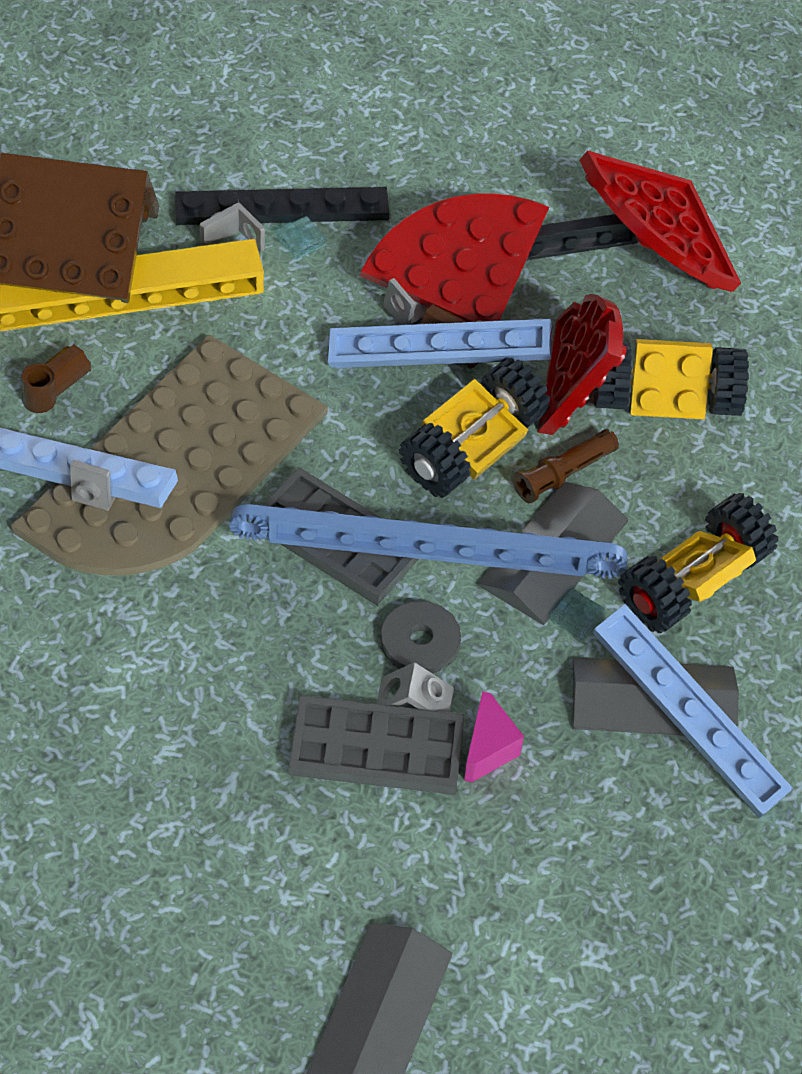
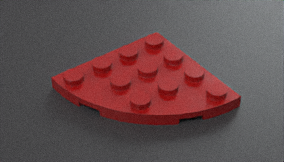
(663, 216)
(460, 253)
(583, 352)

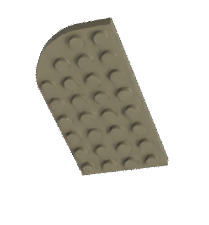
(211, 421)

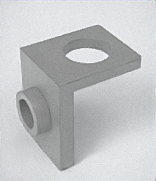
(229, 222)
(402, 306)
(91, 485)
(417, 688)

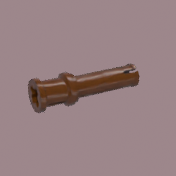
(553, 471)

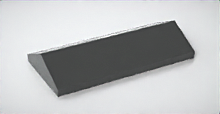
(569, 512)
(614, 702)
(382, 1003)

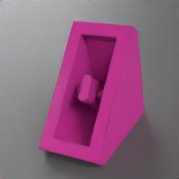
(493, 740)

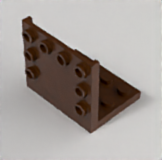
(71, 225)

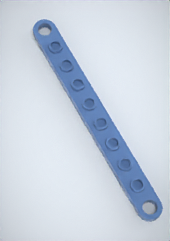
(428, 541)

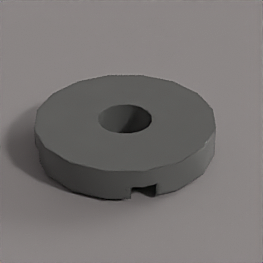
(421, 617)

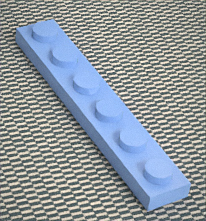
(440, 343)
(52, 462)
(692, 711)

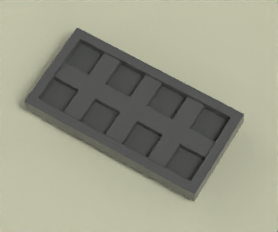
(364, 573)
(377, 745)

